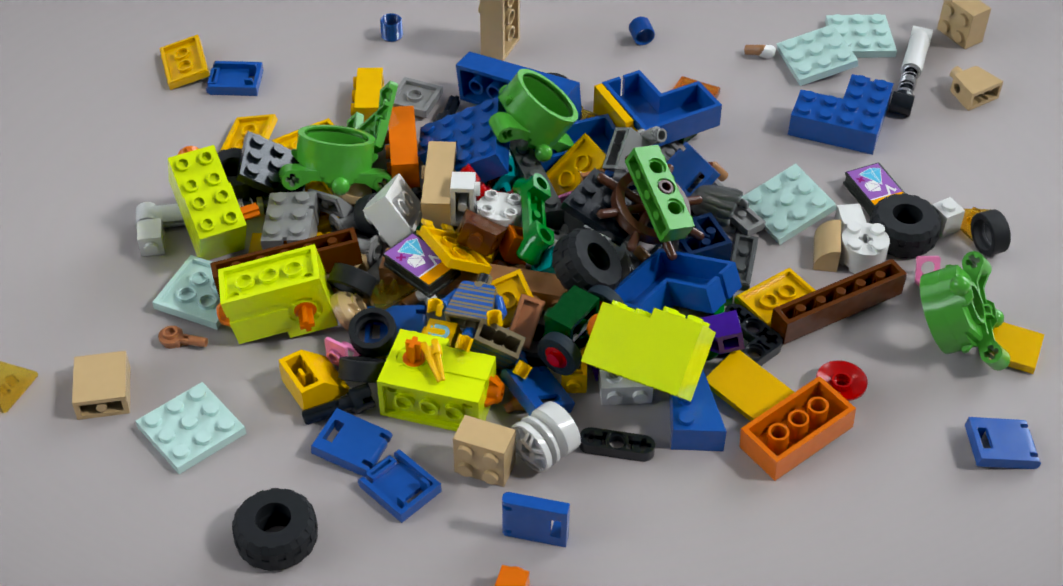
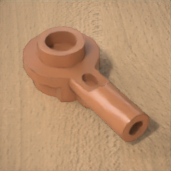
(173, 337)

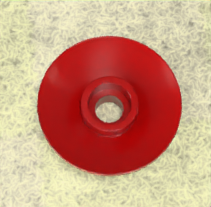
(844, 378)

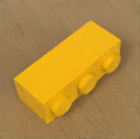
(367, 91)

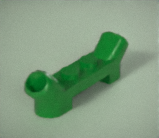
(535, 233)

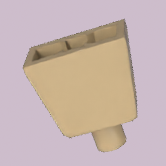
(974, 86)

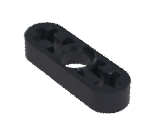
(626, 438)

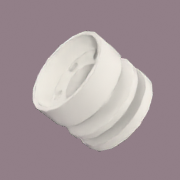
(546, 436)

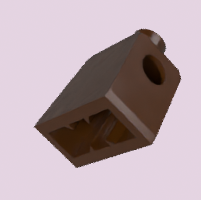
(479, 233)

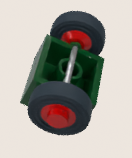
(567, 327)

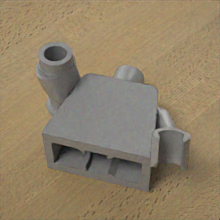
(624, 141)

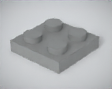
(417, 94)

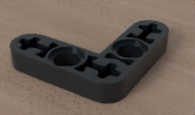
(757, 341)

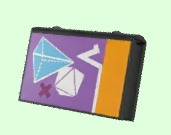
(871, 185)
(419, 265)

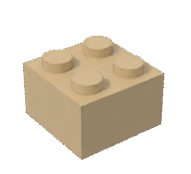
(964, 21)
(484, 450)

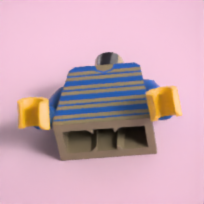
(471, 303)
(496, 342)

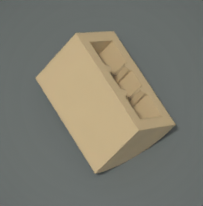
(827, 246)

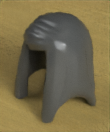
(720, 202)

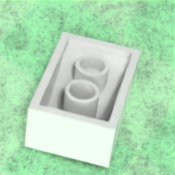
(394, 211)

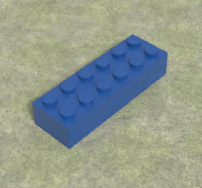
(483, 77)

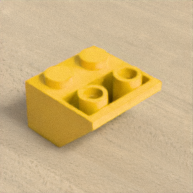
(311, 378)

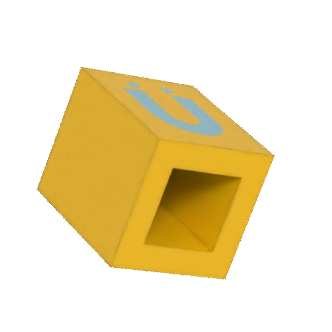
(443, 329)

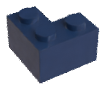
(715, 242)

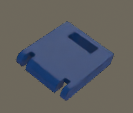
(233, 78)
(689, 166)
(405, 316)
(537, 386)
(1008, 440)
(356, 444)
(396, 483)
(531, 519)

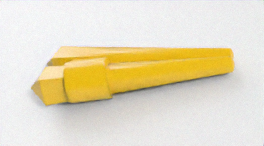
(433, 357)

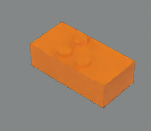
(403, 145)
(797, 427)

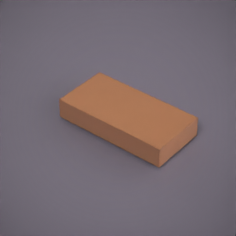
(527, 318)

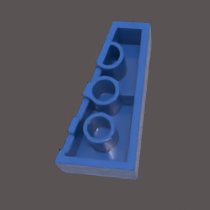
(697, 423)

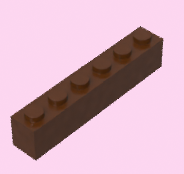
(332, 248)
(838, 300)

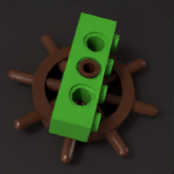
(658, 201)

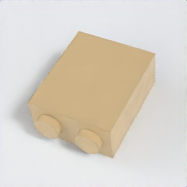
(101, 385)

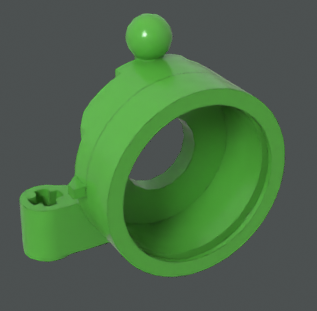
(535, 113)
(335, 157)
(959, 310)

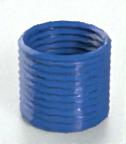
(391, 27)
(645, 36)

